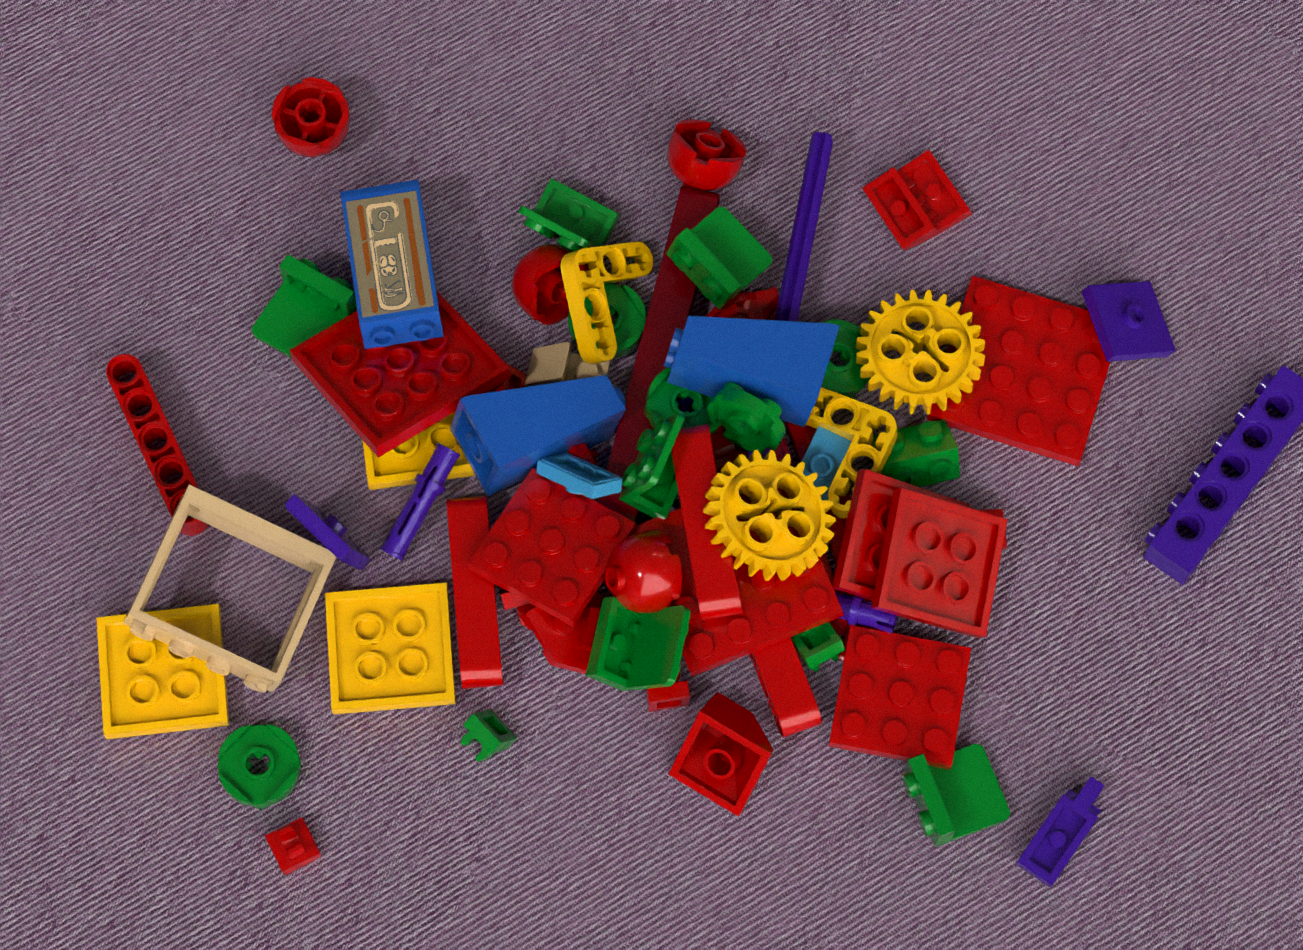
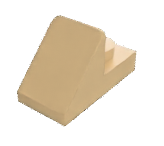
(558, 364)

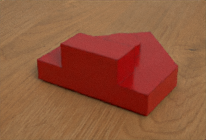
(566, 644)

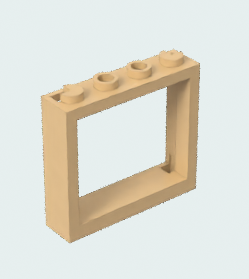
(259, 534)

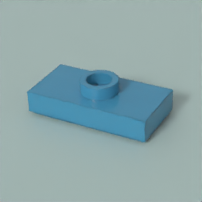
(825, 457)
(579, 475)

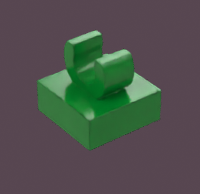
(818, 645)
(489, 732)

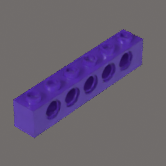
(1180, 555)

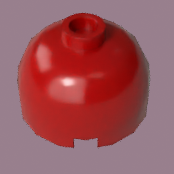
(311, 117)
(703, 156)
(539, 284)
(644, 572)

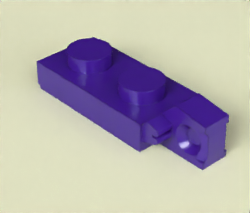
(1061, 833)

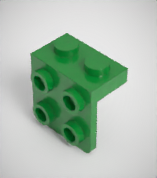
(572, 216)
(719, 256)
(303, 306)
(651, 480)
(637, 648)
(956, 799)

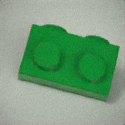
(923, 454)

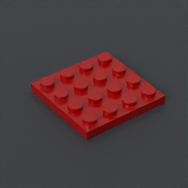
(1037, 373)
(399, 387)
(770, 608)

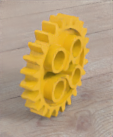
(897, 375)
(779, 548)

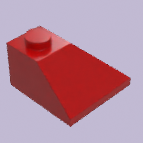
(723, 754)

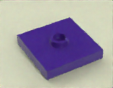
(1128, 321)
(328, 532)

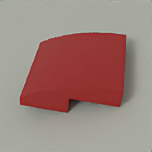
(917, 201)

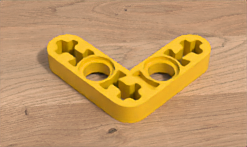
(591, 285)
(861, 435)

